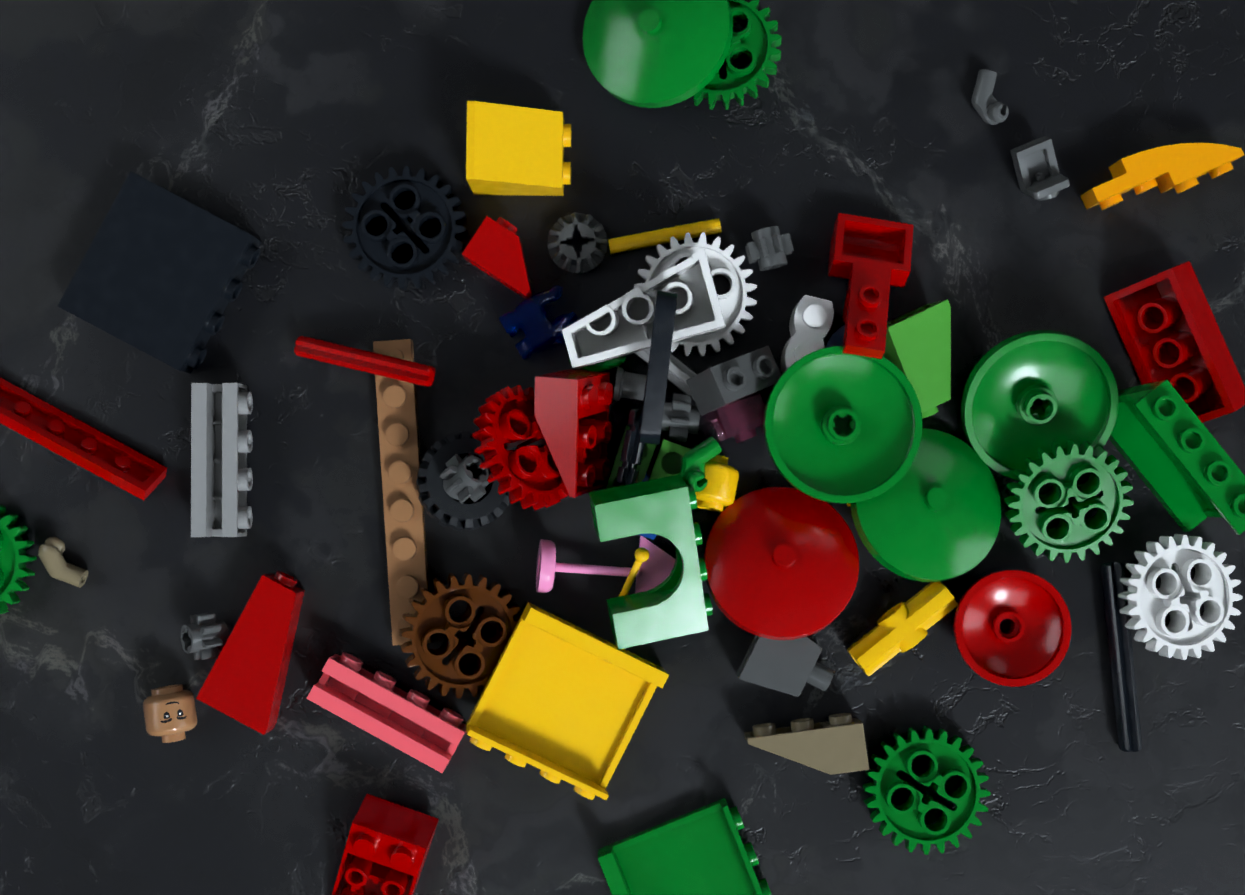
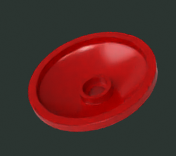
(1037, 632)

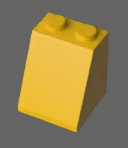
(516, 150)

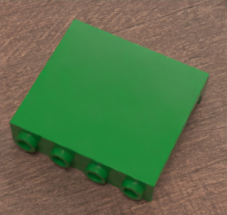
(1178, 457)
(685, 857)

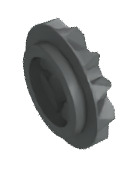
(591, 253)

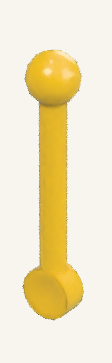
(641, 555)

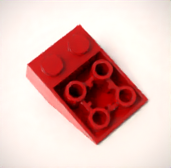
(576, 425)
(384, 849)

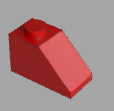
(500, 255)

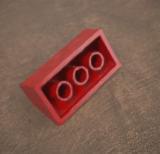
(1178, 339)

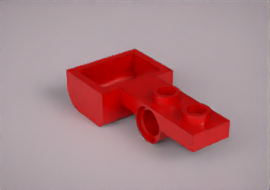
(873, 258)

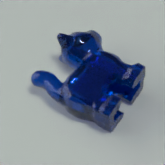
(533, 320)

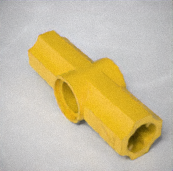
(902, 627)

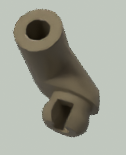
(57, 567)

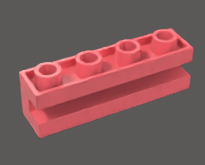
(388, 711)

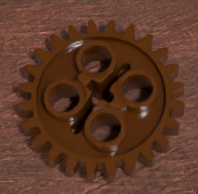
(433, 617)

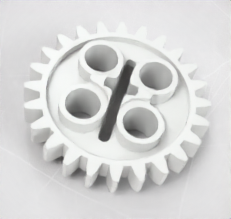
(721, 263)
(1180, 596)

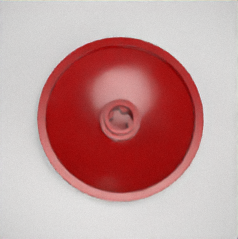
(781, 563)

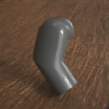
(984, 102)

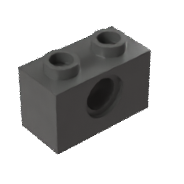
(734, 380)

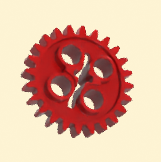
(528, 471)

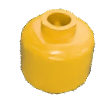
(720, 487)

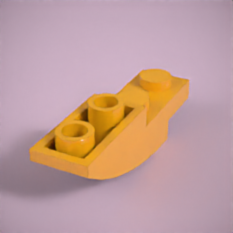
(1165, 167)

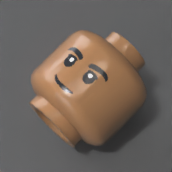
(170, 713)

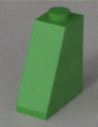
(922, 350)

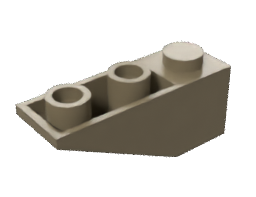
(826, 746)

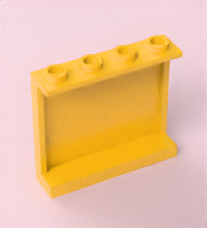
(563, 702)

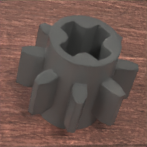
(769, 248)
(680, 418)
(465, 478)
(204, 636)

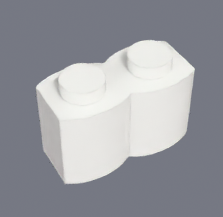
(807, 326)

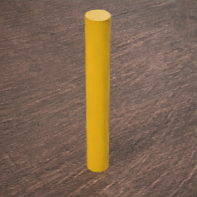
(663, 235)

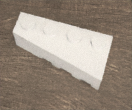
(628, 321)

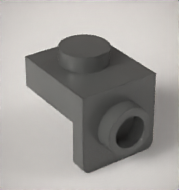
(1038, 169)

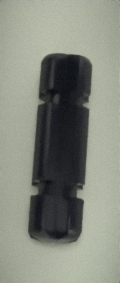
(632, 450)

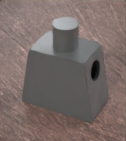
(784, 665)

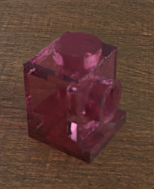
(739, 419)

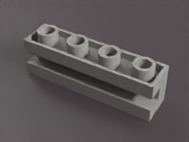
(220, 460)

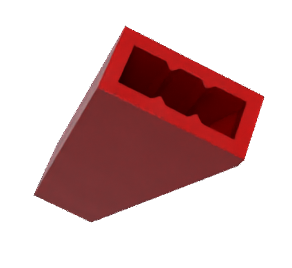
(256, 657)

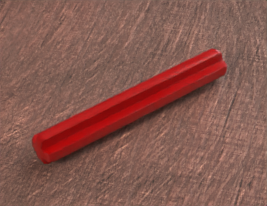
(365, 361)

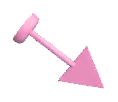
(649, 576)

